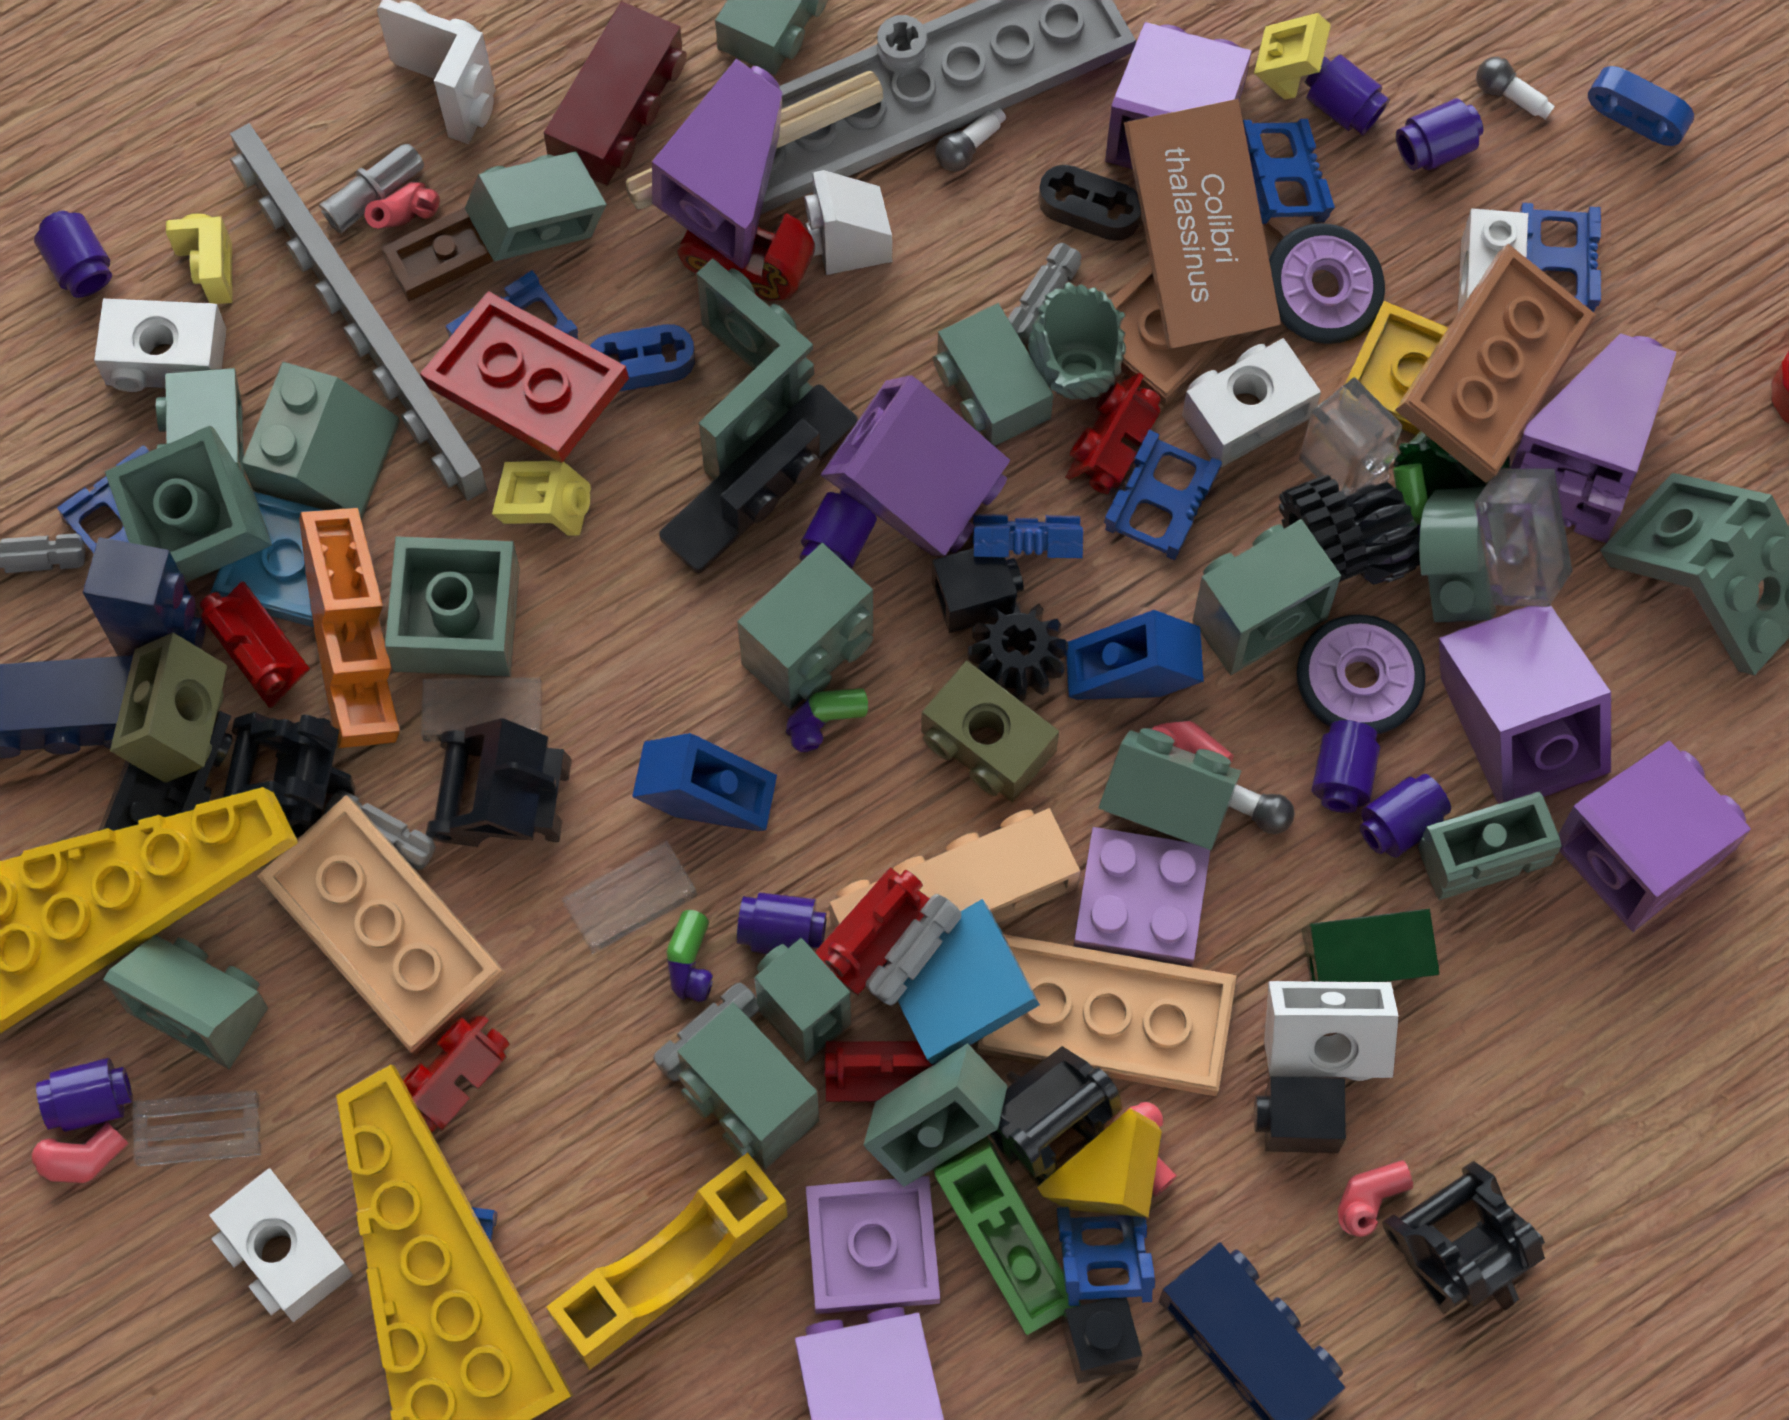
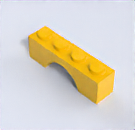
(633, 1292)

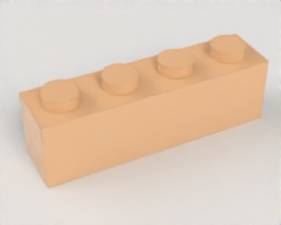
(1007, 868)

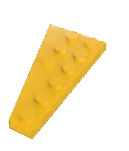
(108, 891)
(439, 1294)

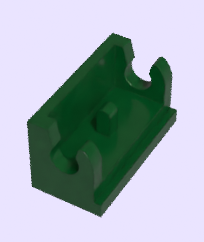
(1372, 948)

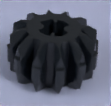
(1387, 532)
(1023, 633)

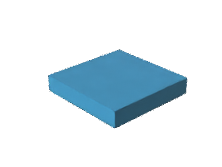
(276, 572)
(966, 987)

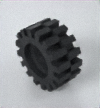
(1329, 520)

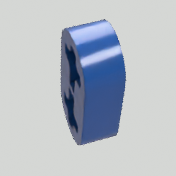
(1641, 106)
(642, 354)

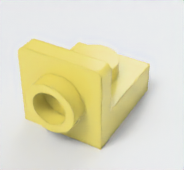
(1291, 51)
(209, 251)
(542, 495)

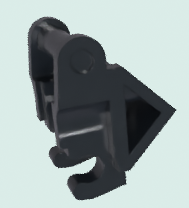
(302, 767)
(513, 786)
(1046, 1103)
(1480, 1260)

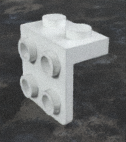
(449, 53)

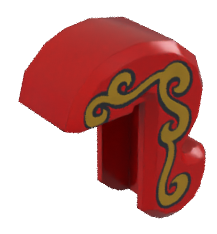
(775, 261)

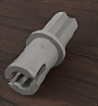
(371, 185)

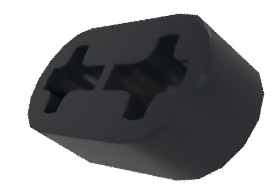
(1089, 202)

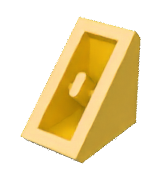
(1111, 1171)

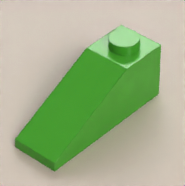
(1005, 1234)

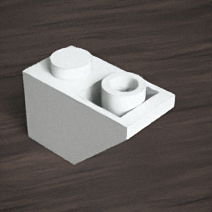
(847, 223)

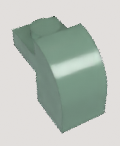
(1455, 557)

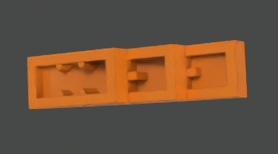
(348, 627)

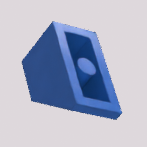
(1136, 659)
(704, 783)

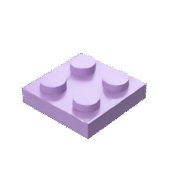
(1142, 896)
(872, 1245)

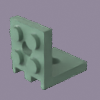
(767, 343)
(1722, 553)

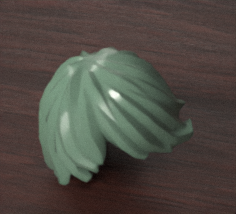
(1078, 342)

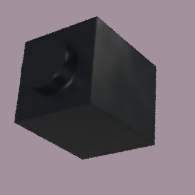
(972, 585)
(1302, 1114)
(1101, 1339)

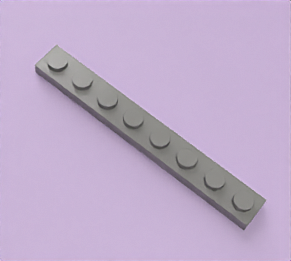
(366, 329)

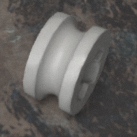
(915, 35)

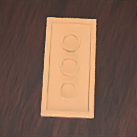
(381, 925)
(1120, 1015)

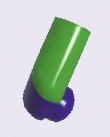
(1411, 482)
(818, 710)
(681, 958)

